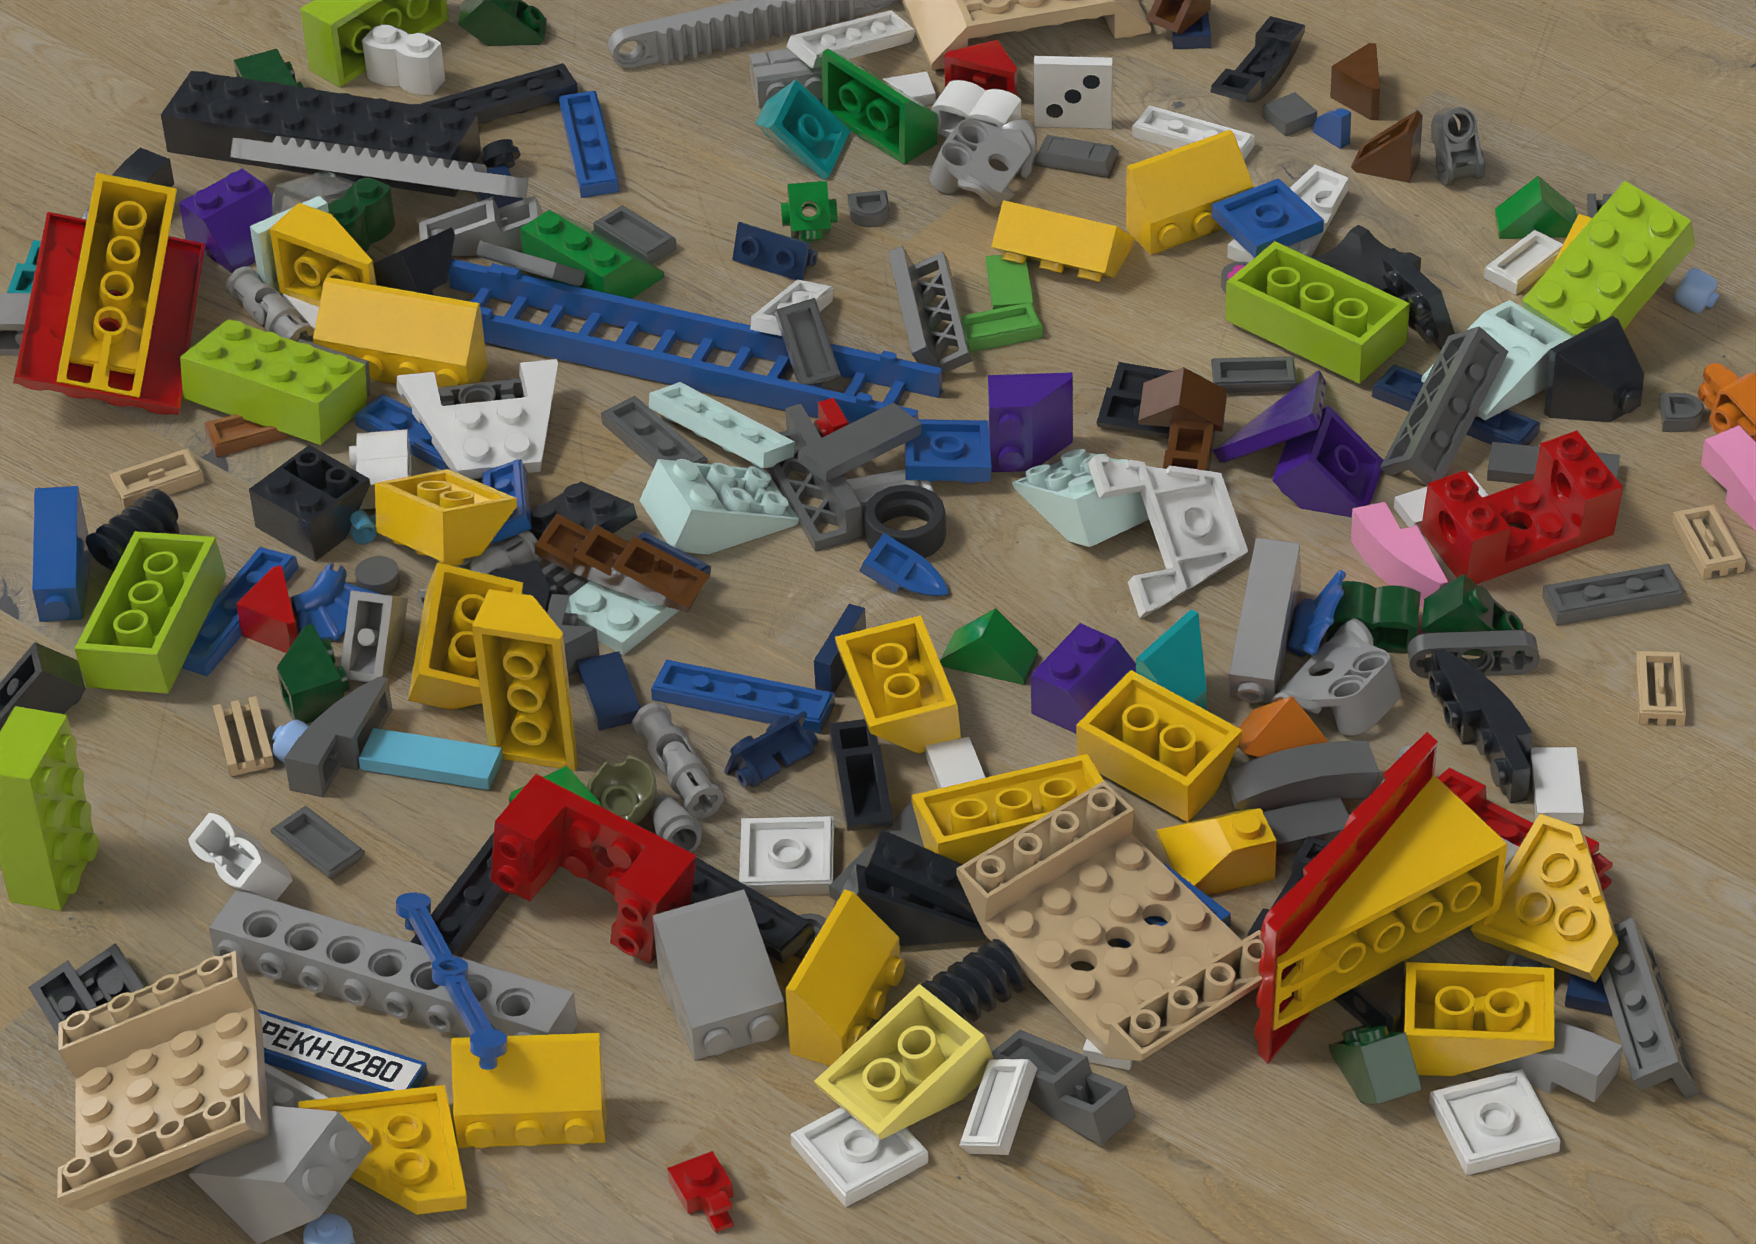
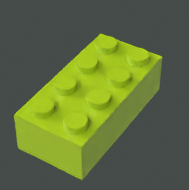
(337, 27)
(1612, 263)
(1317, 312)
(274, 381)
(150, 612)
(42, 810)

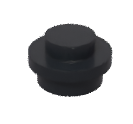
(500, 153)

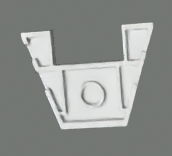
(488, 432)
(1189, 519)

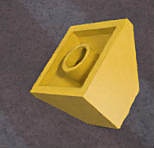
(1222, 850)

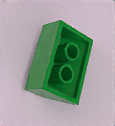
(877, 109)
(575, 245)

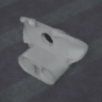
(966, 153)
(1357, 688)

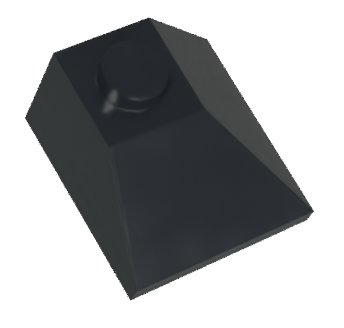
(419, 266)
(1594, 375)

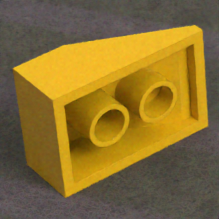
(313, 247)
(1476, 1015)

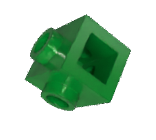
(812, 196)

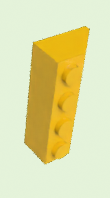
(403, 332)
(524, 681)
(983, 812)

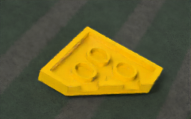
(1553, 903)
(412, 1149)

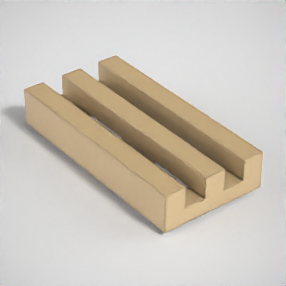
(167, 473)
(1714, 561)
(1660, 711)
(238, 714)

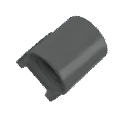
(1458, 148)

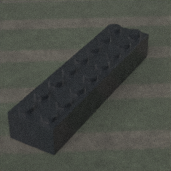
(216, 108)

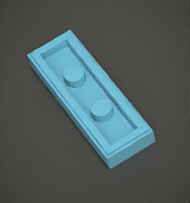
(431, 758)

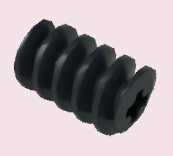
(149, 514)
(978, 980)

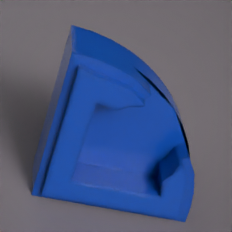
(1334, 127)

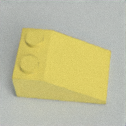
(908, 1065)

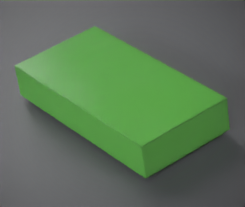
(1007, 282)
(1002, 327)

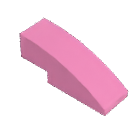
(1732, 462)
(1394, 553)

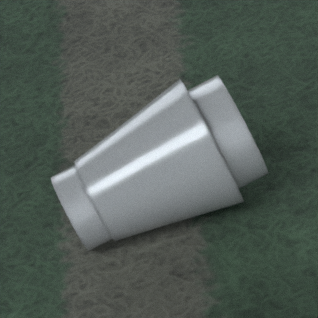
(675, 823)

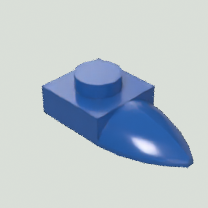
(899, 566)

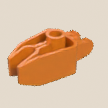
(1729, 399)

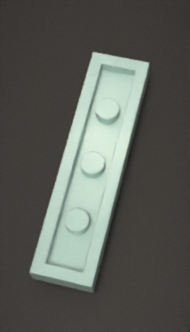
(721, 425)

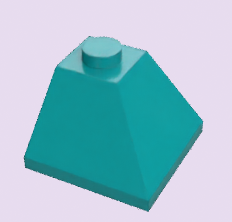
(803, 128)
(1178, 660)

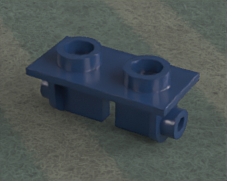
(773, 251)
(756, 756)

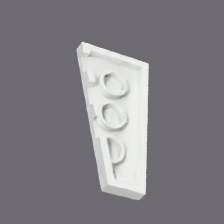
(1323, 193)

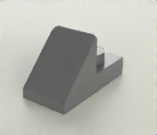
(579, 641)

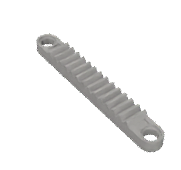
(729, 25)
(380, 164)

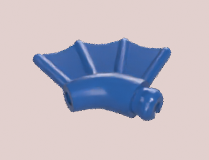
(326, 603)
(1314, 617)

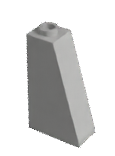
(1265, 620)

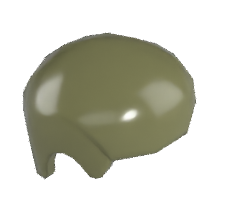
(625, 788)

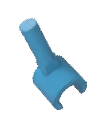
(364, 527)

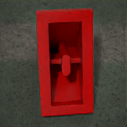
(983, 65)
(267, 612)

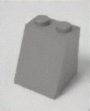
(718, 975)
(285, 1175)

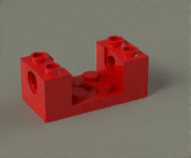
(1563, 507)
(559, 828)

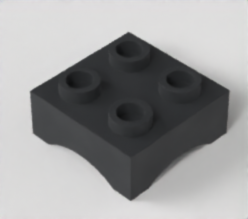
(1360, 257)

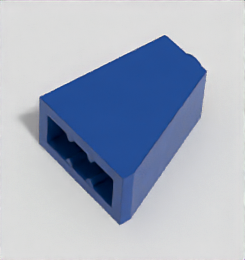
(59, 554)

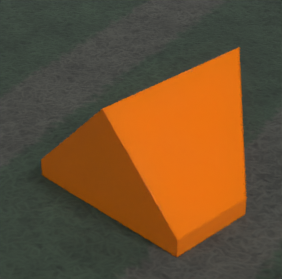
(1278, 728)

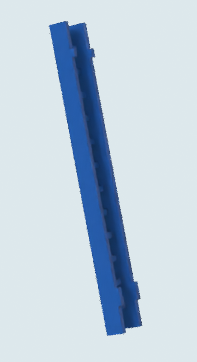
(673, 324)

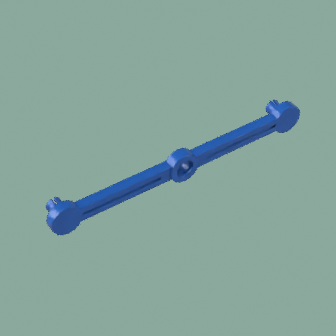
(452, 974)

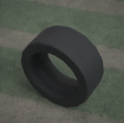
(912, 502)

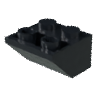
(308, 502)

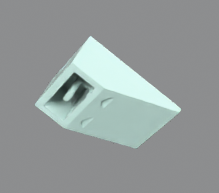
(1527, 362)
(1071, 504)
(714, 505)

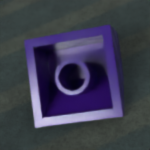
(224, 215)
(1028, 419)
(1329, 468)
(1077, 676)

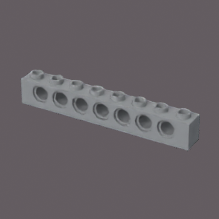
(379, 970)

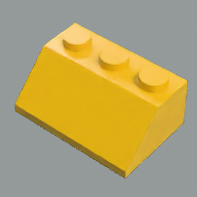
(1174, 191)
(1060, 241)
(441, 514)
(445, 652)
(901, 684)
(1158, 745)
(842, 981)
(538, 1094)

